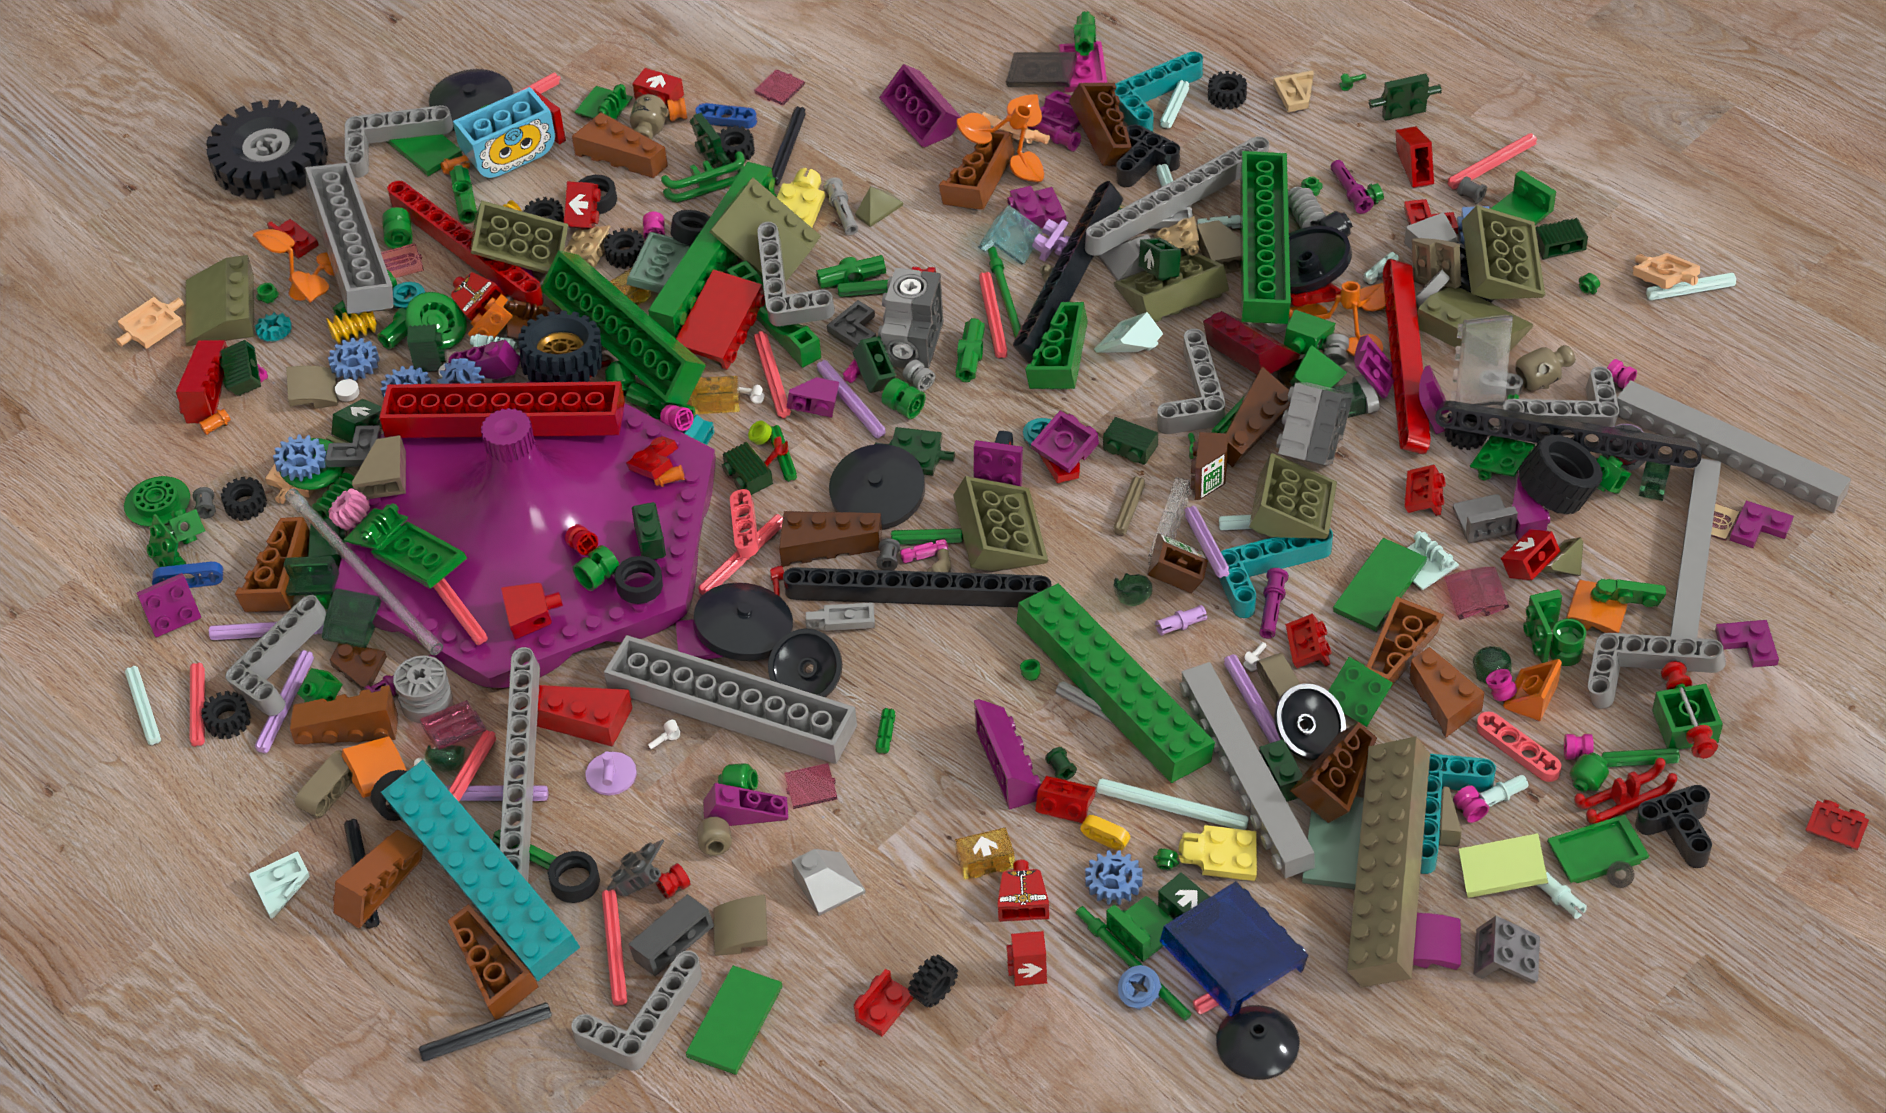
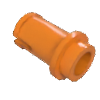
(448, 165)
(215, 421)
(672, 475)

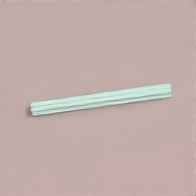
(1172, 804)

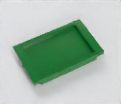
(1592, 849)

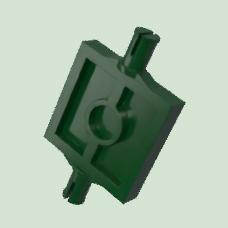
(1405, 96)
(708, 141)
(923, 446)

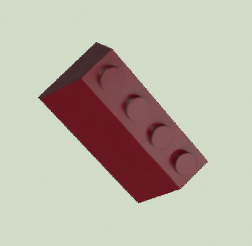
(1246, 344)

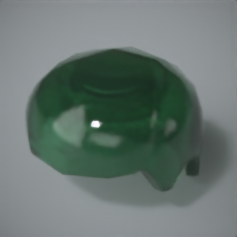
(1133, 589)
(1489, 660)
(445, 759)

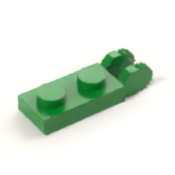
(1628, 592)

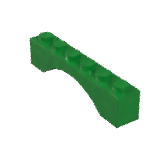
(794, 338)

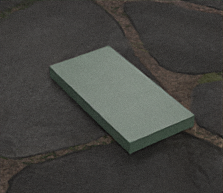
(656, 262)
(1335, 848)

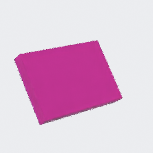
(1087, 68)

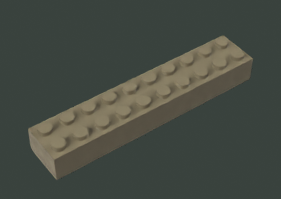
(1389, 863)

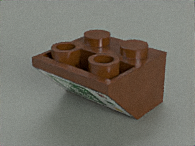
(1210, 463)
(1177, 564)

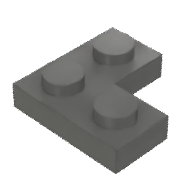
(850, 324)
(353, 453)

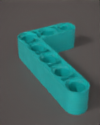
(1153, 83)
(1259, 558)
(1456, 774)

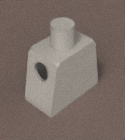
(1432, 228)

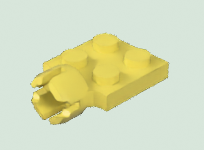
(803, 195)
(1221, 852)

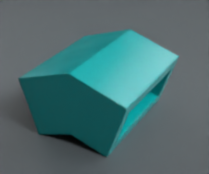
(700, 430)

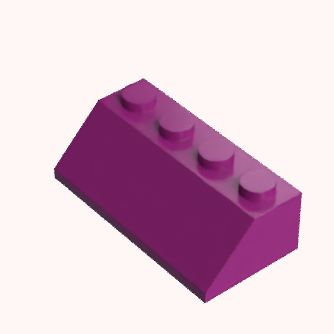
(919, 106)
(1006, 754)

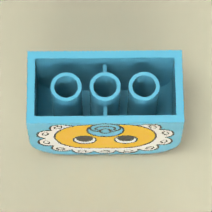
(506, 133)

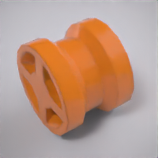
(677, 109)

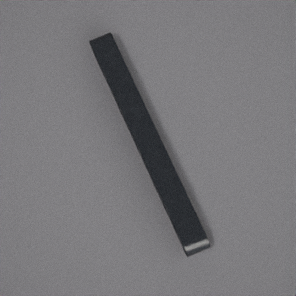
(1066, 272)
(1580, 430)
(911, 587)

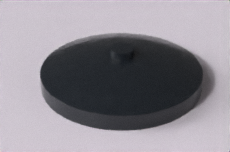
(469, 91)
(1317, 257)
(878, 481)
(741, 621)

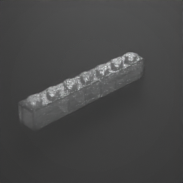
(1173, 510)

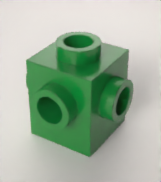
(1613, 474)
(194, 525)
(319, 685)

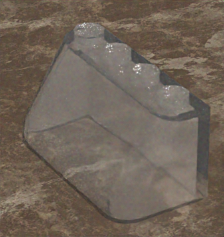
(1483, 360)

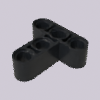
(1146, 152)
(1679, 816)

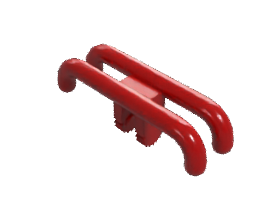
(1626, 793)

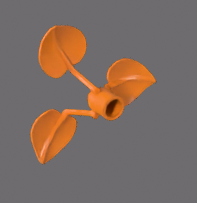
(1022, 113)
(303, 284)
(1351, 297)

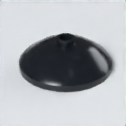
(798, 651)
(1316, 711)
(1256, 1054)

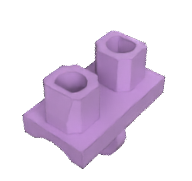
(1056, 240)

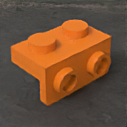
(493, 319)

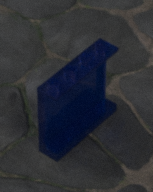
(1232, 946)

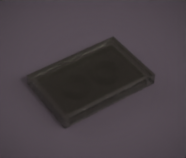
(1041, 69)

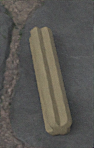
(1129, 505)

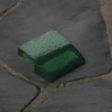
(350, 618)

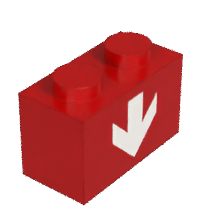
(658, 84)
(581, 205)
(1530, 554)
(1027, 958)

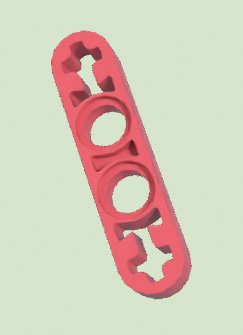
(743, 523)
(1516, 748)

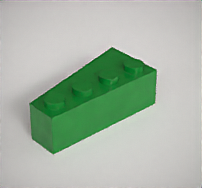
(1059, 355)

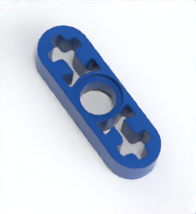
(745, 116)
(194, 569)

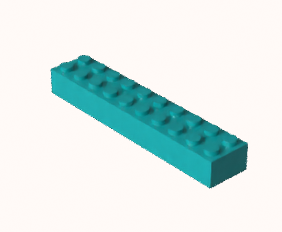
(481, 870)

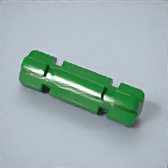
(885, 730)

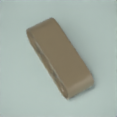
(1276, 675)
(325, 786)

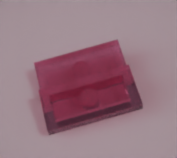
(1476, 592)
(452, 725)

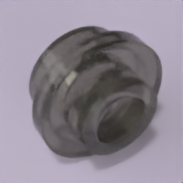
(1614, 880)

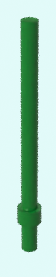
(997, 268)
(1098, 929)

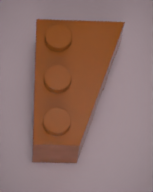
(1445, 690)

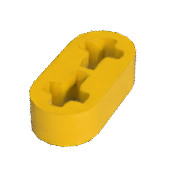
(1105, 832)

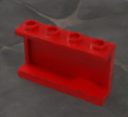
(722, 317)

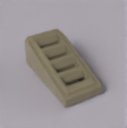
(1449, 824)

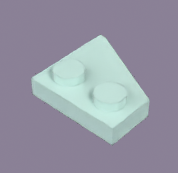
(279, 882)

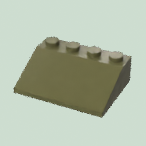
(751, 208)
(517, 237)
(1502, 255)
(1198, 280)
(221, 302)
(1449, 307)
(1292, 501)
(998, 525)

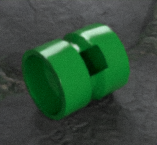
(397, 227)
(903, 398)
(593, 569)
(1568, 642)

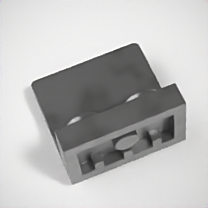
(1485, 517)
(1506, 947)

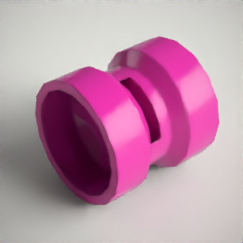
(654, 223)
(1621, 373)
(677, 417)
(1576, 746)
(1472, 806)

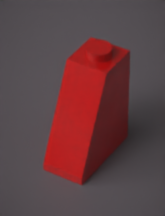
(1415, 155)

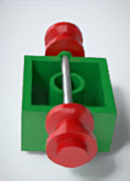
(1687, 713)

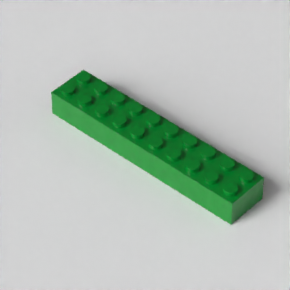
(1264, 238)
(705, 254)
(624, 328)
(1115, 683)

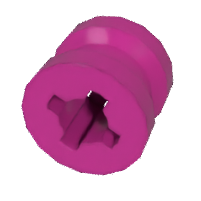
(1501, 685)

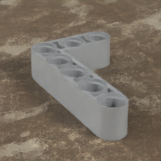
(385, 126)
(787, 305)
(1209, 405)
(1599, 409)
(1647, 657)
(251, 671)
(647, 1019)

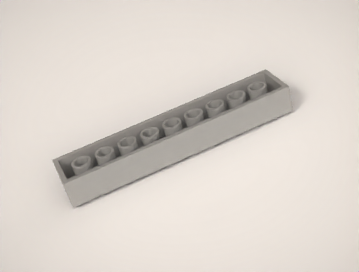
(349, 238)
(732, 699)

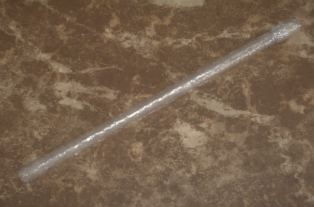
(424, 636)

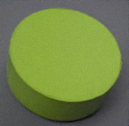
(759, 432)

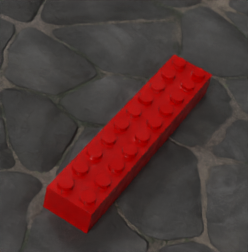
(462, 408)

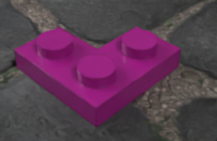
(1757, 519)
(1754, 637)

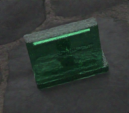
(311, 575)

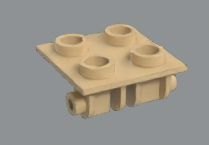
(1181, 235)
(588, 243)

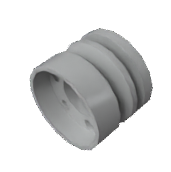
(422, 687)

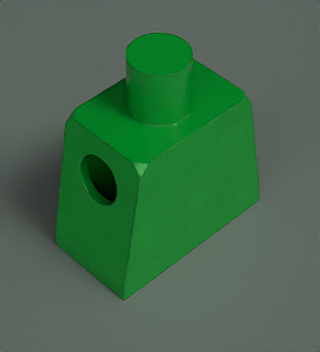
(1307, 330)
(1318, 370)

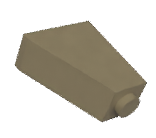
(1220, 245)
(383, 469)

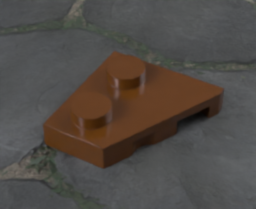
(358, 663)

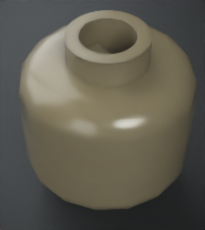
(714, 836)

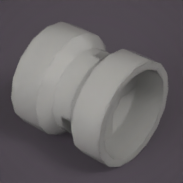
(1336, 348)
(918, 375)

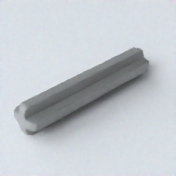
(1079, 698)

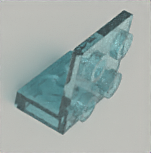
(1011, 234)

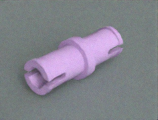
(1181, 620)

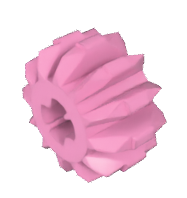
(349, 509)

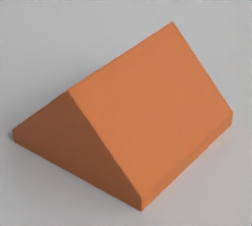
(1535, 689)

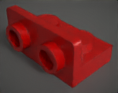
(303, 240)
(1424, 489)
(1308, 641)
(1064, 799)
(1837, 824)
(881, 1003)

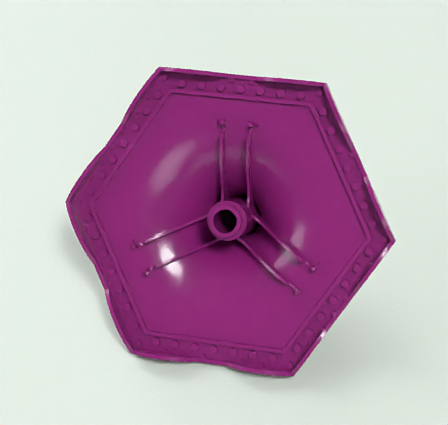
(509, 510)

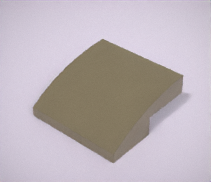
(1434, 255)
(311, 385)
(740, 925)

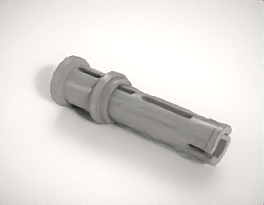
(848, 223)

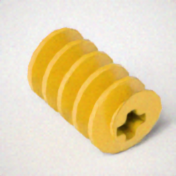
(351, 325)

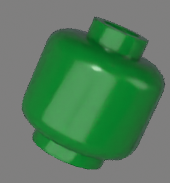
(619, 372)
(1589, 772)
(739, 776)

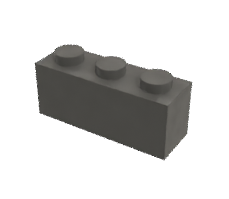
(671, 934)

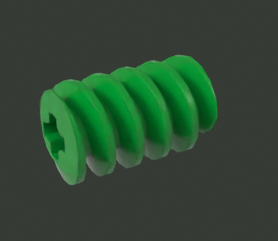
(324, 503)

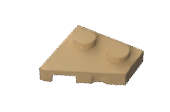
(1295, 90)

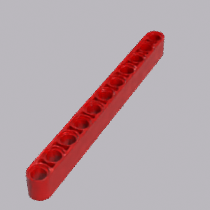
(458, 240)
(1405, 356)

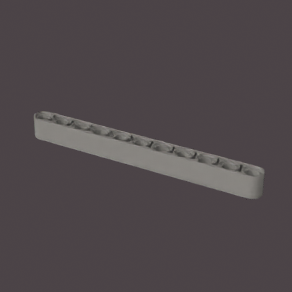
(1169, 199)
(1695, 549)
(520, 764)

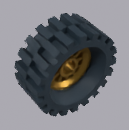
(560, 348)

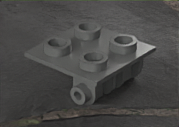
(636, 870)

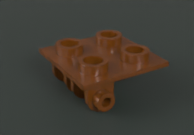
(521, 314)

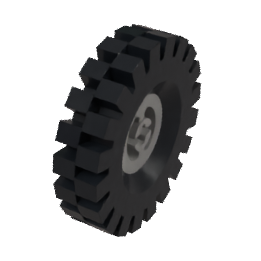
(266, 149)

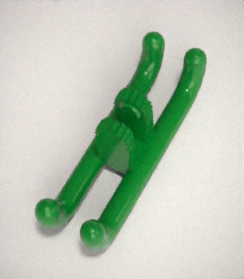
(705, 181)

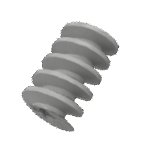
(1305, 207)

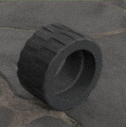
(1560, 474)

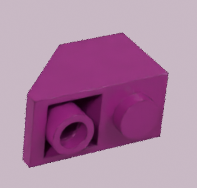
(814, 397)

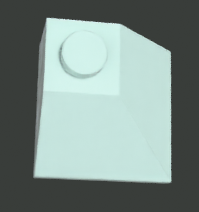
(1131, 336)

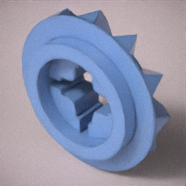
(1136, 976)

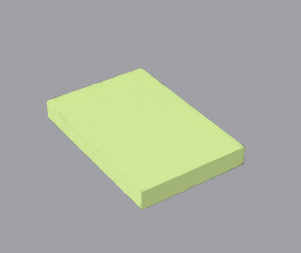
(1503, 865)

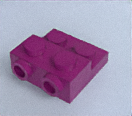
(1037, 205)
(1065, 441)

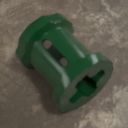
(1060, 763)

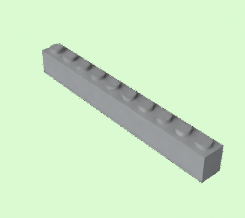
(1734, 446)
(1247, 771)

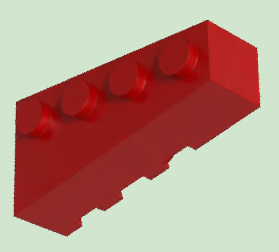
(202, 382)
(584, 712)

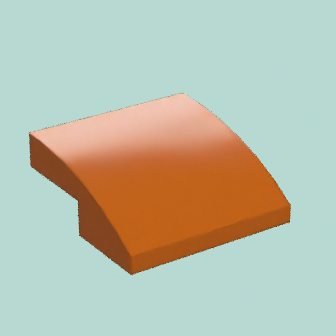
(1603, 616)
(371, 762)

